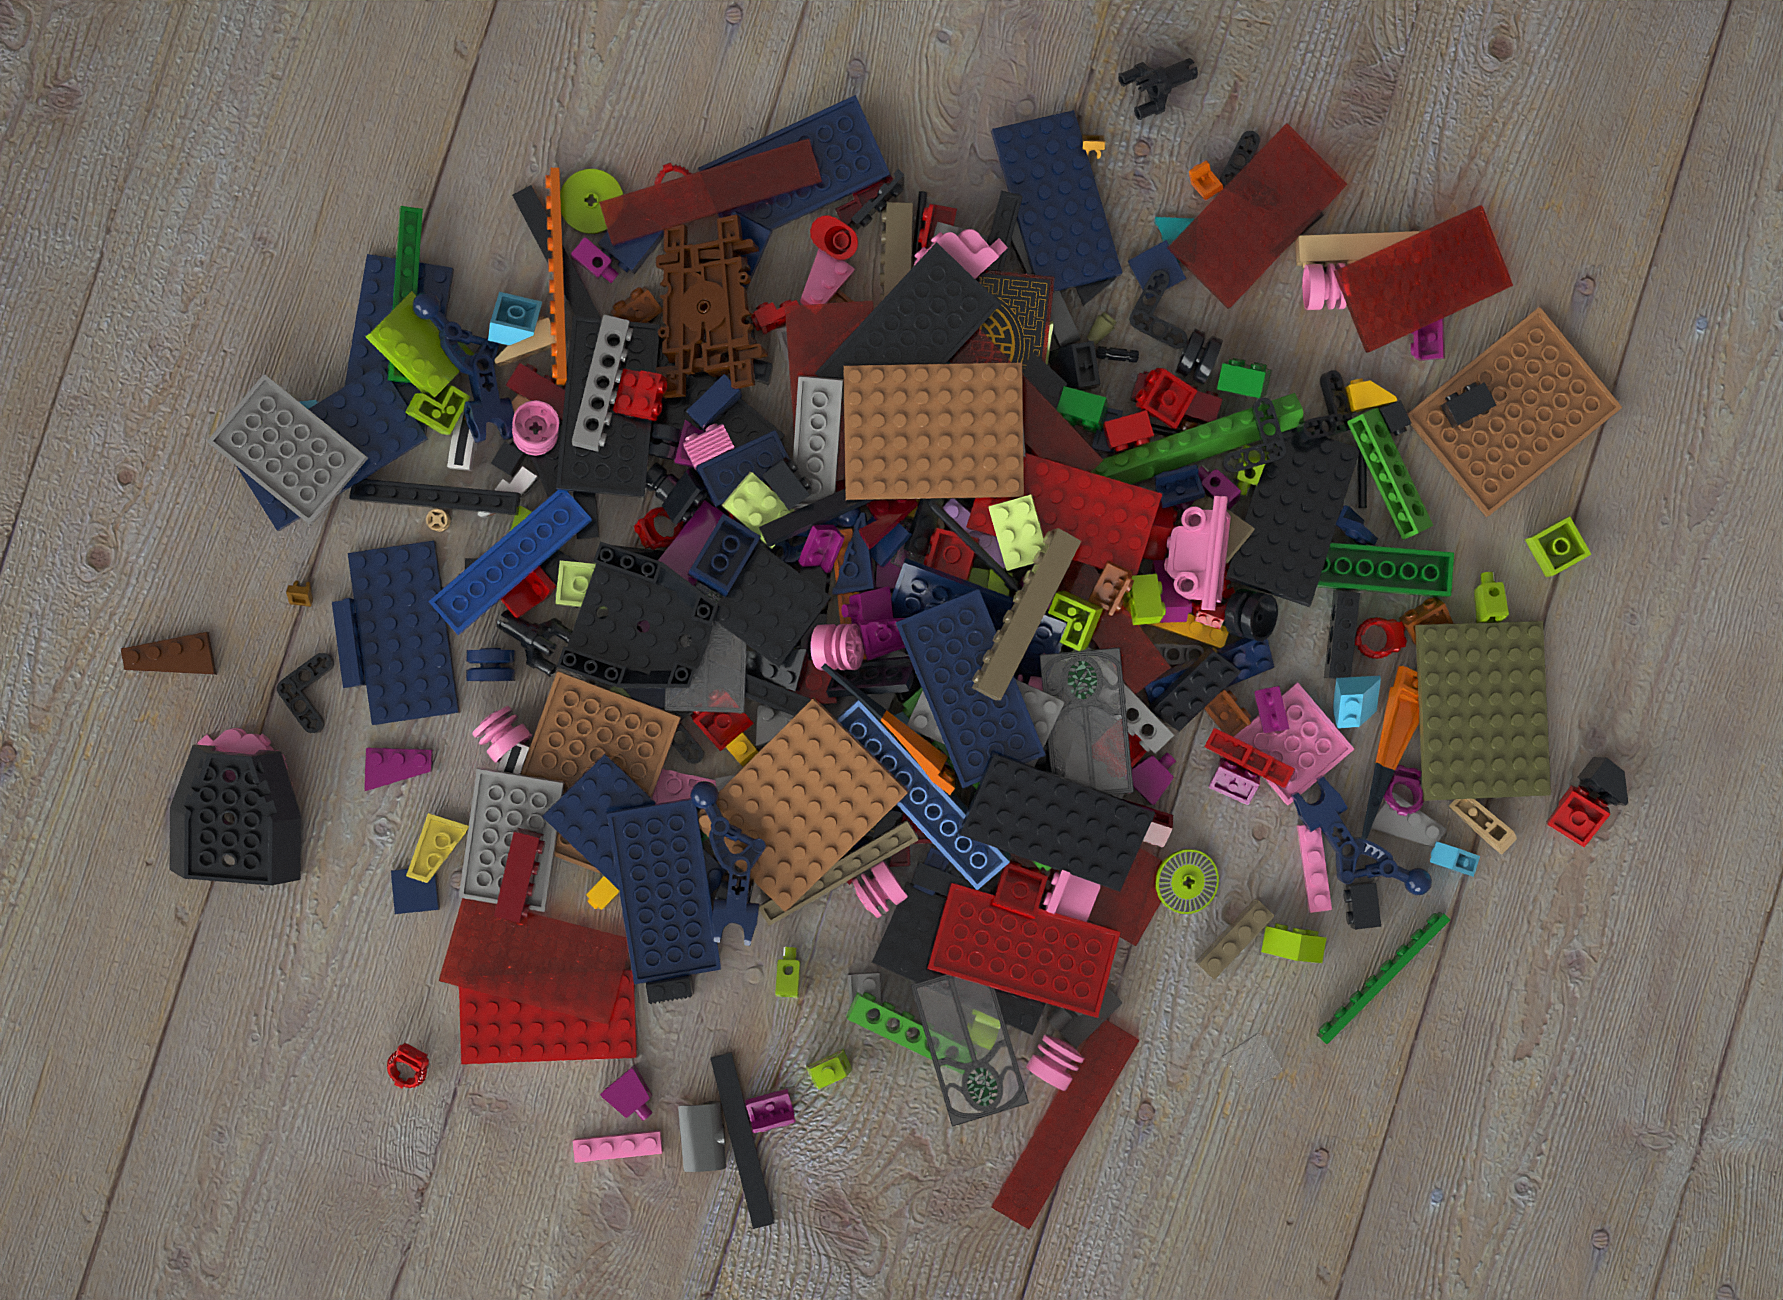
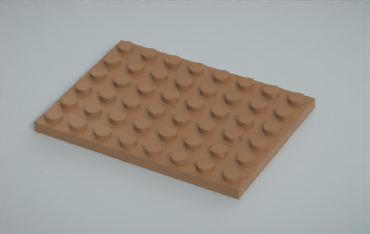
(1542, 410)
(933, 431)
(586, 722)
(807, 799)

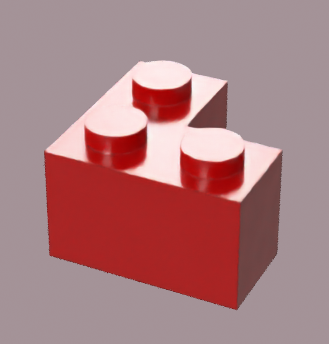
(1128, 431)
(1161, 530)

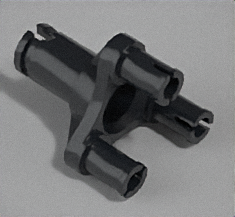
(1157, 83)
(535, 639)

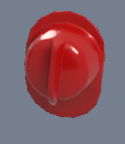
(834, 237)

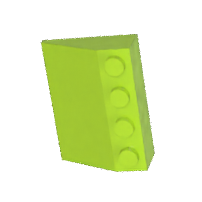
(415, 348)

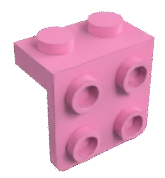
(1071, 896)

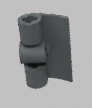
(1078, 1026)
(702, 1137)

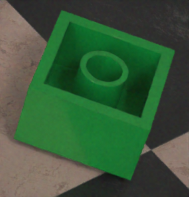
(1244, 378)
(1083, 409)

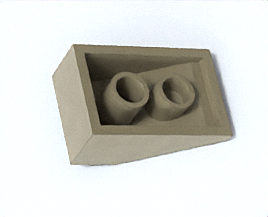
(1238, 531)

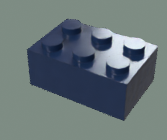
(724, 555)

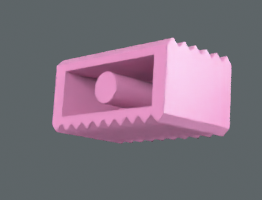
(708, 444)

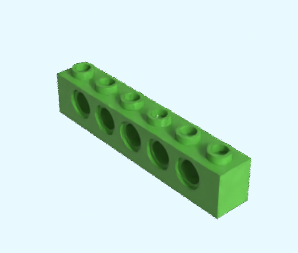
(1390, 473)
(859, 1014)

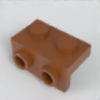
(1111, 587)
(1227, 713)

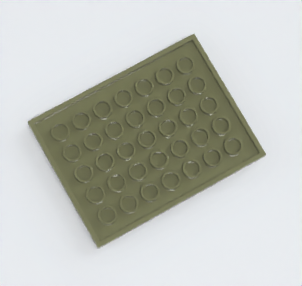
(1482, 710)

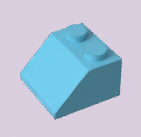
(513, 319)
(1355, 700)

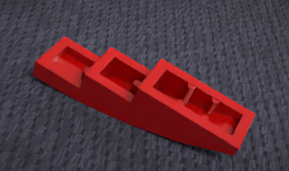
(1249, 758)

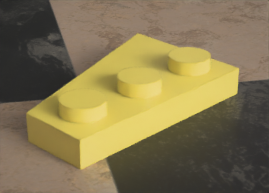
(434, 846)

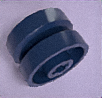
(490, 665)

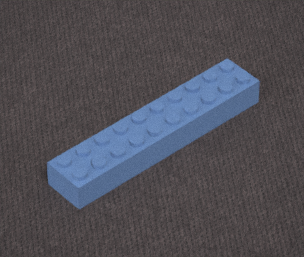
(925, 804)

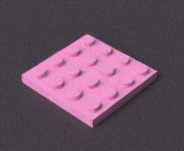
(1309, 744)

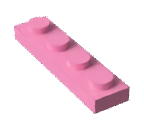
(1314, 869)
(617, 1146)

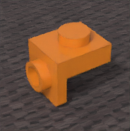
(1204, 180)

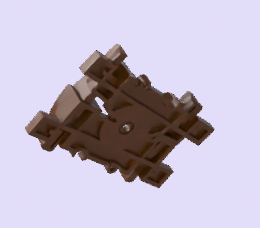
(711, 276)

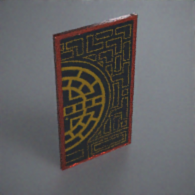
(1024, 314)

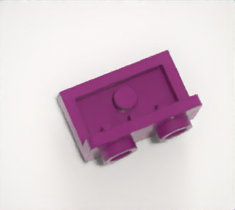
(1429, 342)
(770, 1111)

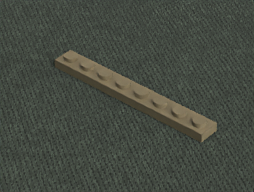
(848, 868)

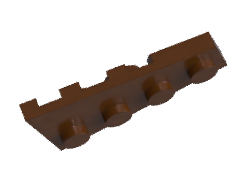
(175, 655)

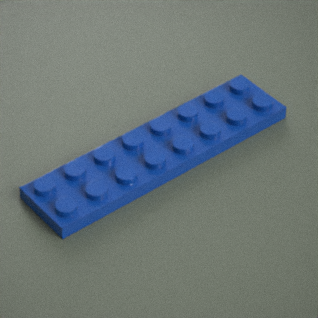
(510, 560)

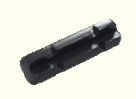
(1117, 354)

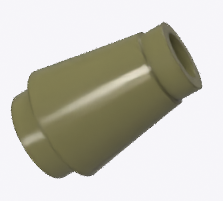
(1101, 328)

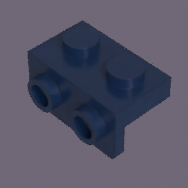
(1179, 486)
(1353, 527)

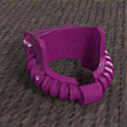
(1409, 778)

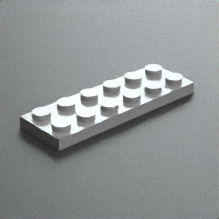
(818, 434)

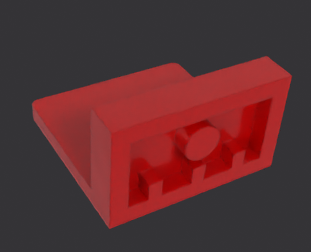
(529, 593)

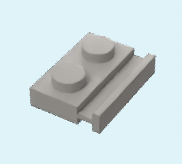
(865, 983)

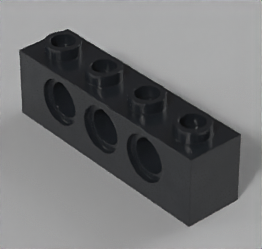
(1341, 634)

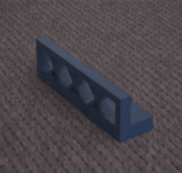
(348, 643)

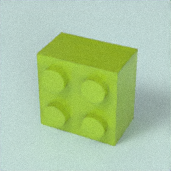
(1558, 547)

